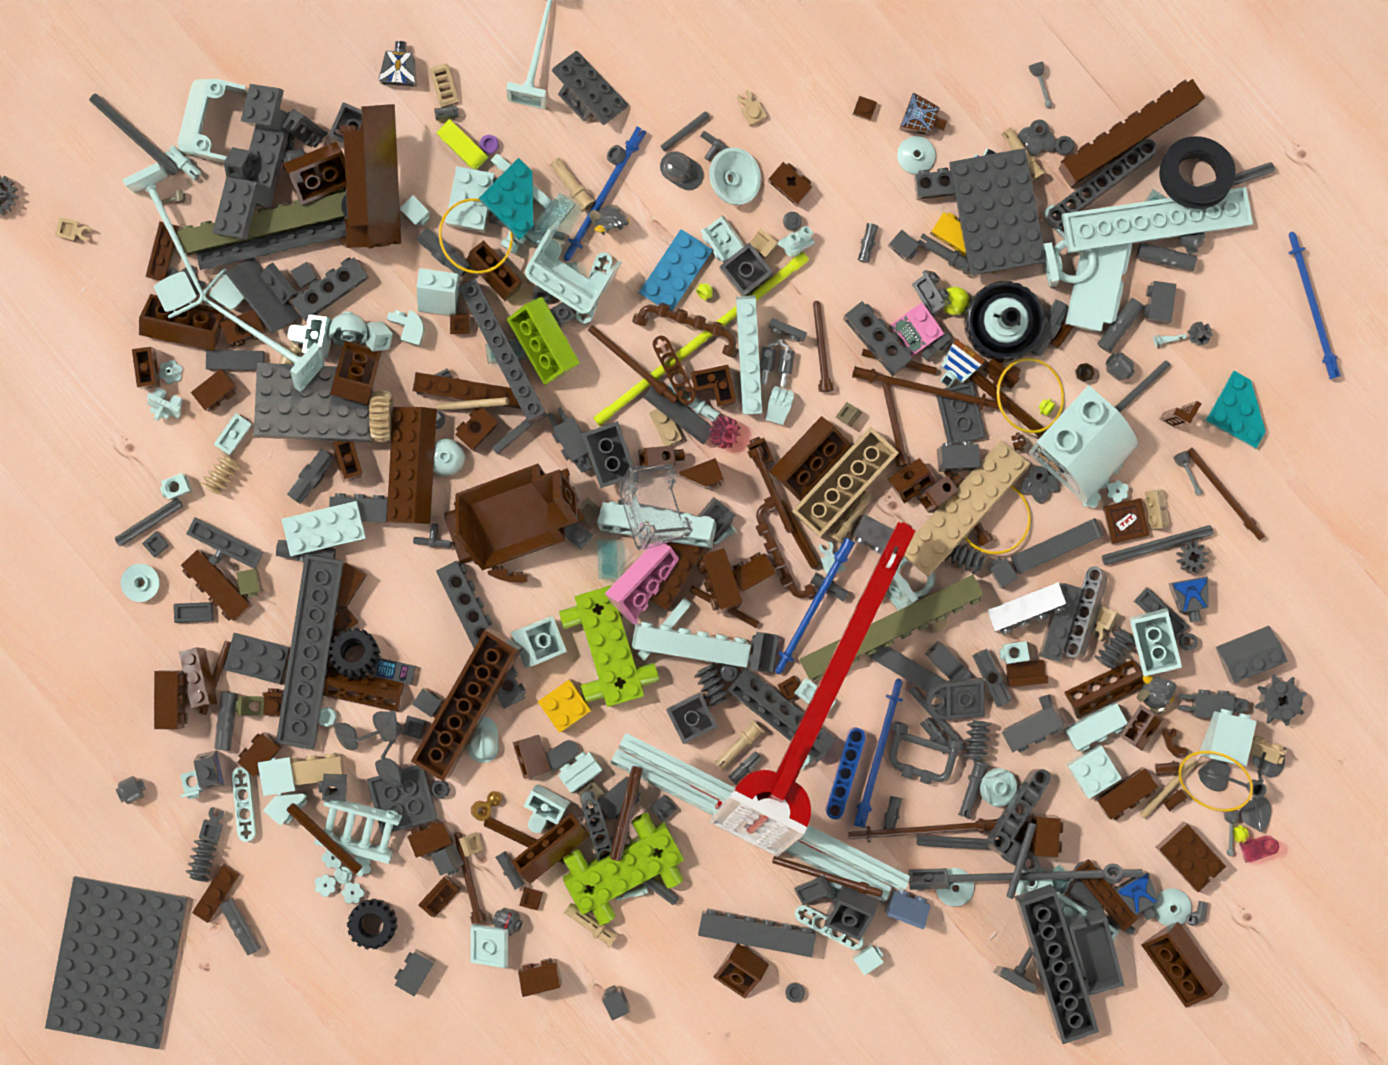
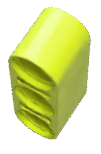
(462, 145)

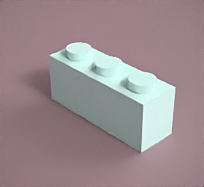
(1095, 727)

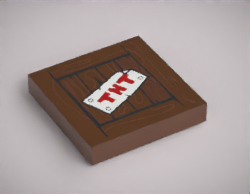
(1126, 520)

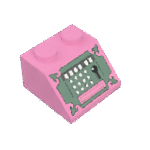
(916, 329)

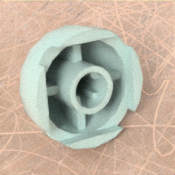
(347, 328)
(448, 457)

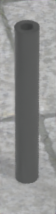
(684, 131)

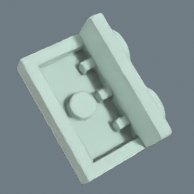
(722, 239)

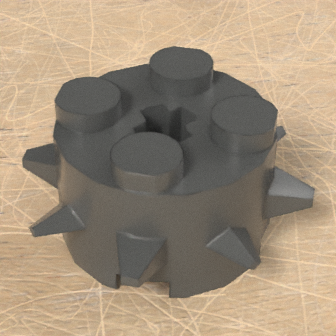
(1270, 704)

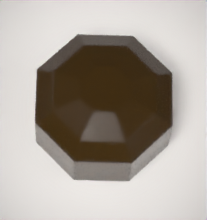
(1084, 372)

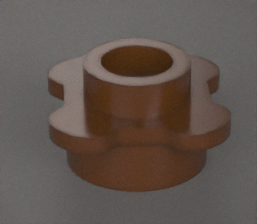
(1018, 441)

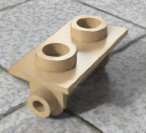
(1157, 517)
(1273, 751)

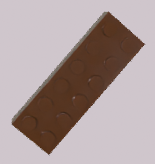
(411, 465)

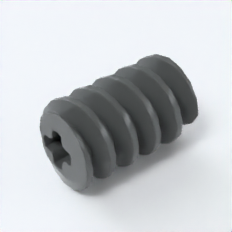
(968, 558)
(1115, 648)
(711, 685)
(977, 740)
(201, 860)

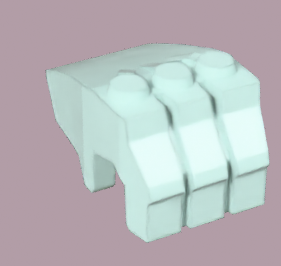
(779, 405)

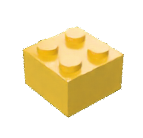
(564, 705)

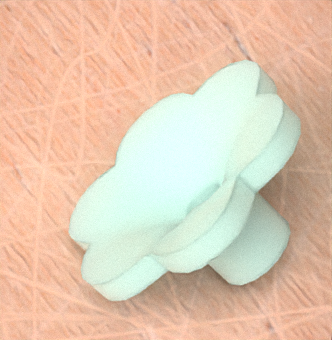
(174, 374)

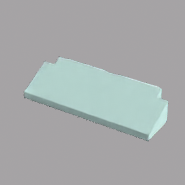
(1099, 296)

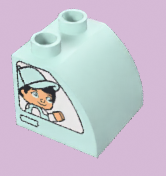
(1085, 444)

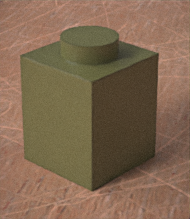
(249, 582)

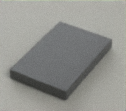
(959, 418)

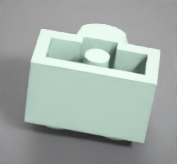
(315, 331)
(545, 807)

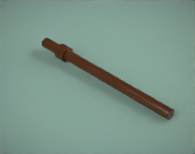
(660, 388)
(1249, 522)
(862, 887)

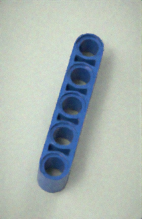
(845, 782)

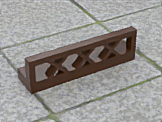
(1181, 417)
(378, 687)
(1107, 692)

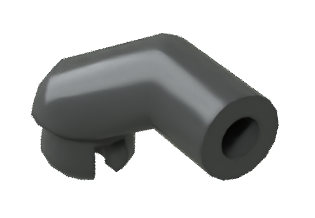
(1198, 916)

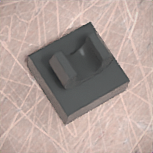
(663, 808)

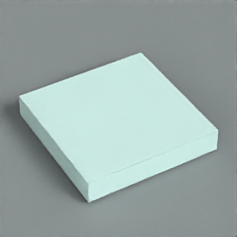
(489, 946)

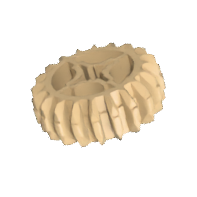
(380, 415)

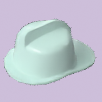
(484, 742)

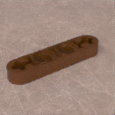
(671, 371)

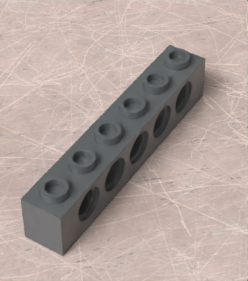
(776, 710)

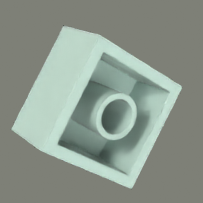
(539, 641)
(1093, 771)

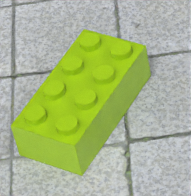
(543, 340)

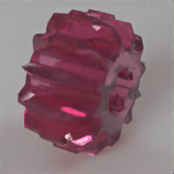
(724, 432)

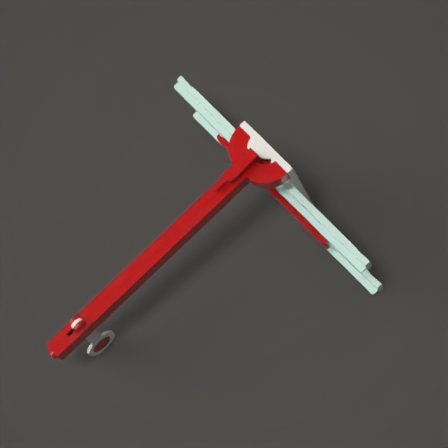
(769, 805)

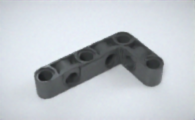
(1010, 822)

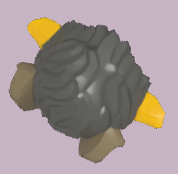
(608, 218)
(1157, 693)

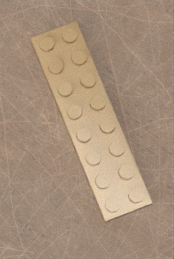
(965, 508)

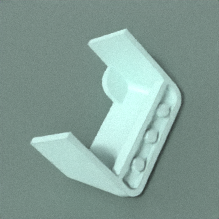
(190, 137)
(562, 280)

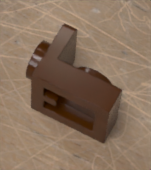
(272, 701)

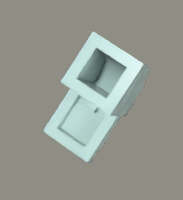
(413, 326)

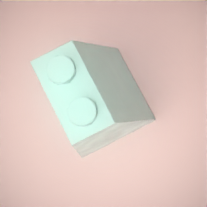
(438, 292)
(1229, 736)

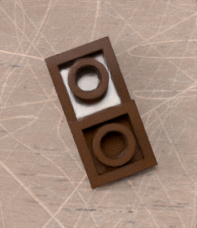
(502, 574)

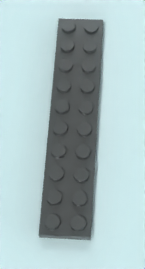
(309, 651)

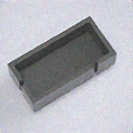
(1095, 951)

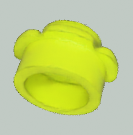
(704, 291)
(1046, 407)
(1240, 834)

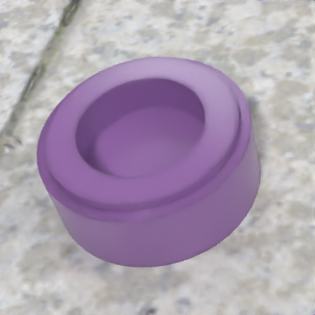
(489, 144)

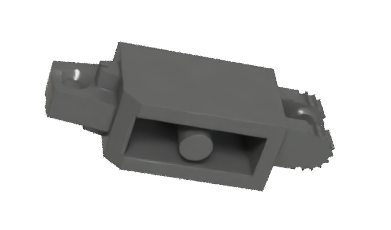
(571, 440)
(1205, 703)

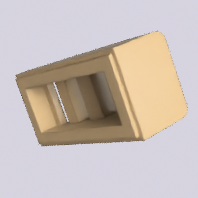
(441, 68)

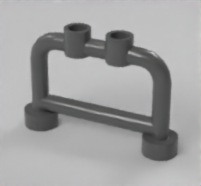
(909, 770)

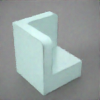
(378, 336)

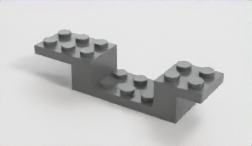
(267, 151)

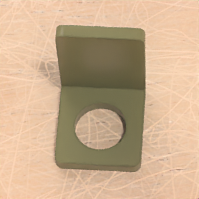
(243, 705)

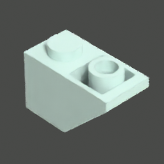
(278, 806)

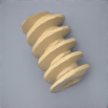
(220, 474)

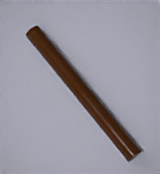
(912, 365)
(736, 613)
(218, 670)

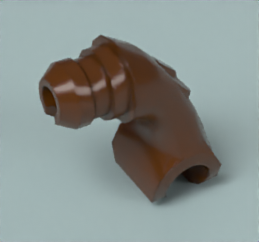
(1175, 750)

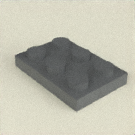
(257, 658)

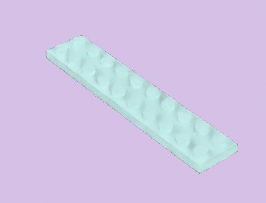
(1152, 221)

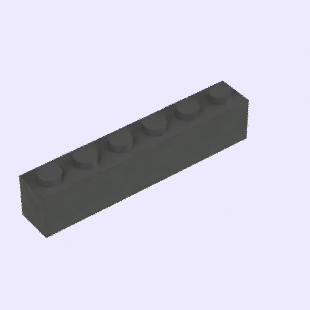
(757, 933)

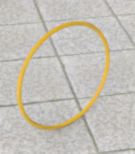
(455, 264)
(998, 395)
(1021, 540)
(1228, 757)

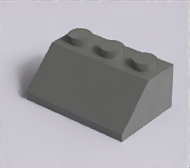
(608, 453)
(1251, 654)

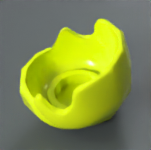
(959, 301)

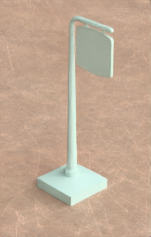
(526, 93)
(176, 289)
(228, 295)

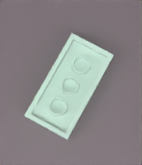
(323, 528)

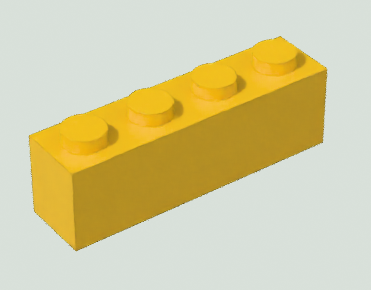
(949, 232)

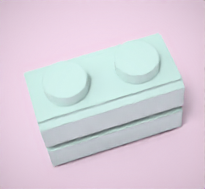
(580, 772)

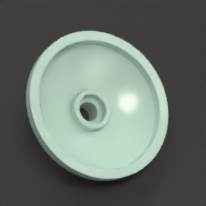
(743, 176)

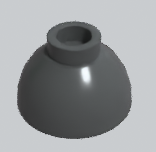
(1192, 242)

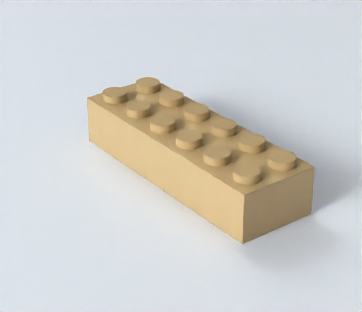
(844, 482)

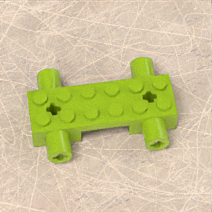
(608, 649)
(613, 877)

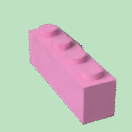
(641, 581)

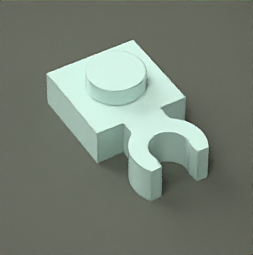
(829, 559)

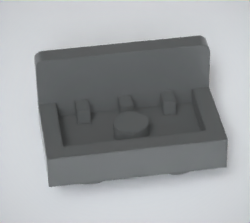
(931, 292)
(721, 514)
(764, 652)

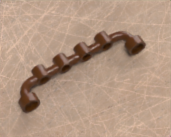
(681, 316)
(771, 547)

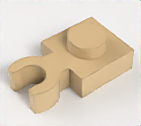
(752, 111)
(70, 229)
(1105, 621)

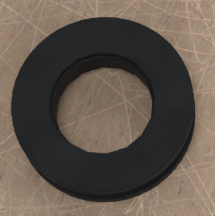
(1205, 150)

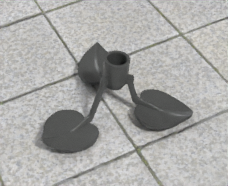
(389, 729)
(1256, 811)

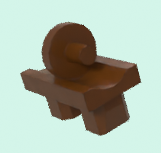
(996, 368)

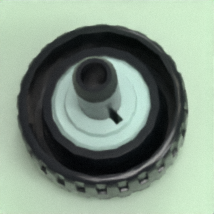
(1004, 321)

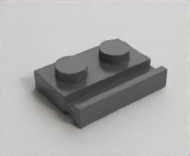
(782, 328)

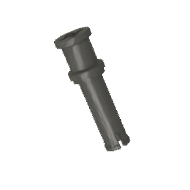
(953, 257)
(975, 780)

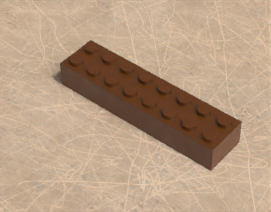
(1129, 134)
(466, 704)

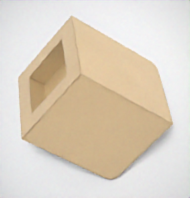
(763, 243)

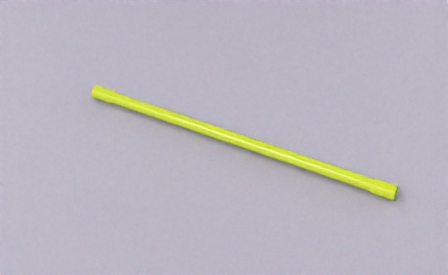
(609, 411)

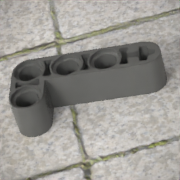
(597, 827)

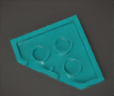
(512, 198)
(1238, 411)

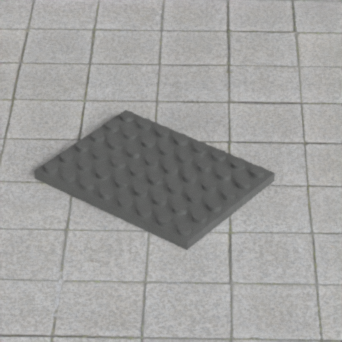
(116, 962)

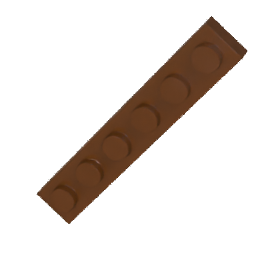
(461, 389)

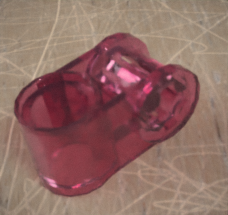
(1255, 848)

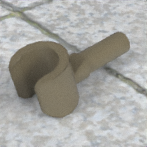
(179, 196)

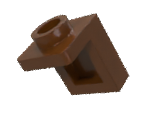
(755, 442)

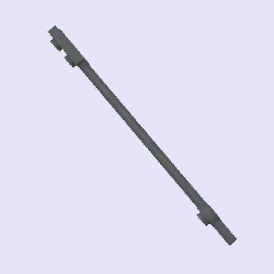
(939, 878)

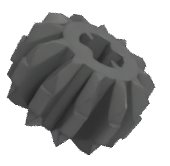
(1190, 564)

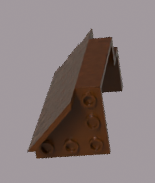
(372, 179)
(512, 516)

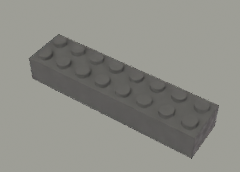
(1056, 964)

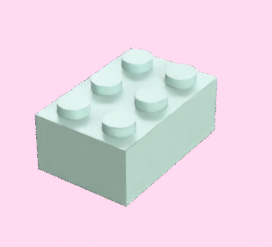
(469, 184)
(1155, 642)

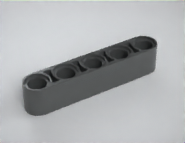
(1057, 546)
(1089, 621)

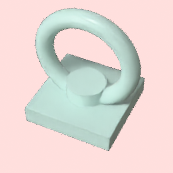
(1054, 268)
(901, 593)

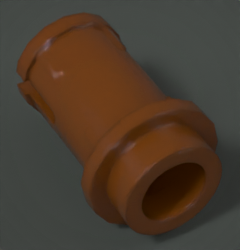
(1167, 768)
(1174, 800)

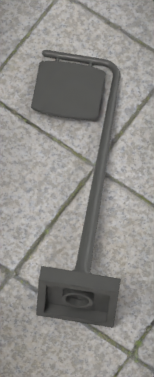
(1016, 975)

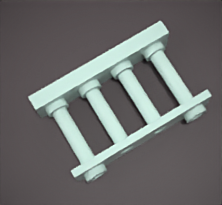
(363, 847)

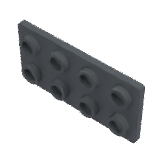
(587, 90)
(266, 292)

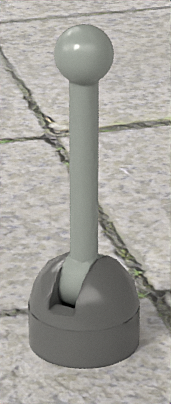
(1037, 70)
(1183, 459)
(1231, 817)

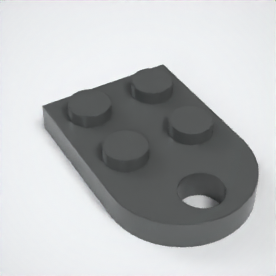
(958, 699)

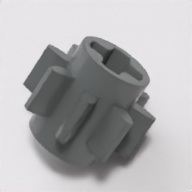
(1200, 333)

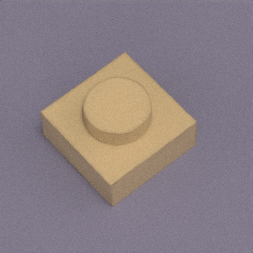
(471, 844)

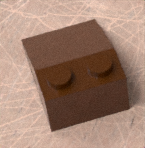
(355, 372)

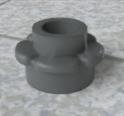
(435, 789)

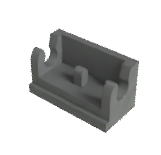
(303, 128)

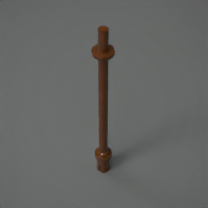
(873, 376)
(980, 826)

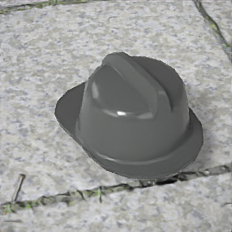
(681, 170)

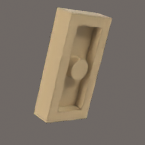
(666, 428)

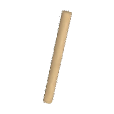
(473, 404)
(1167, 789)

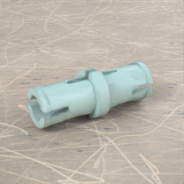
(183, 163)

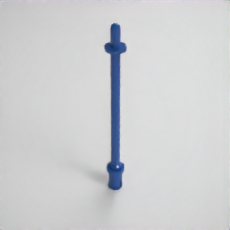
(631, 147)
(1329, 358)
(840, 557)
(864, 807)

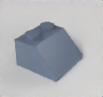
(908, 909)

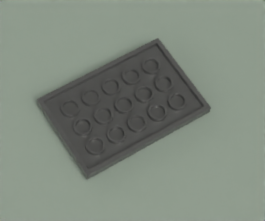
(997, 211)
(307, 414)

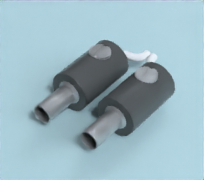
(785, 362)

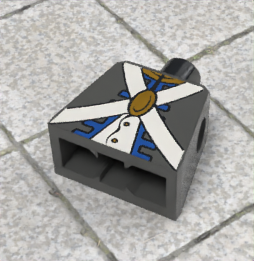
(398, 67)

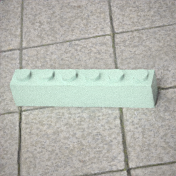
(748, 354)
(614, 520)
(691, 645)

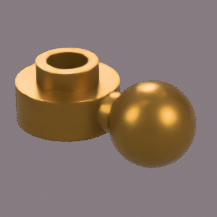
(493, 799)

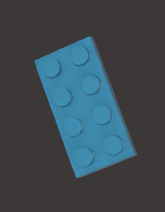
(676, 270)

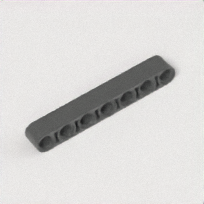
(1105, 175)

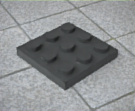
(410, 800)

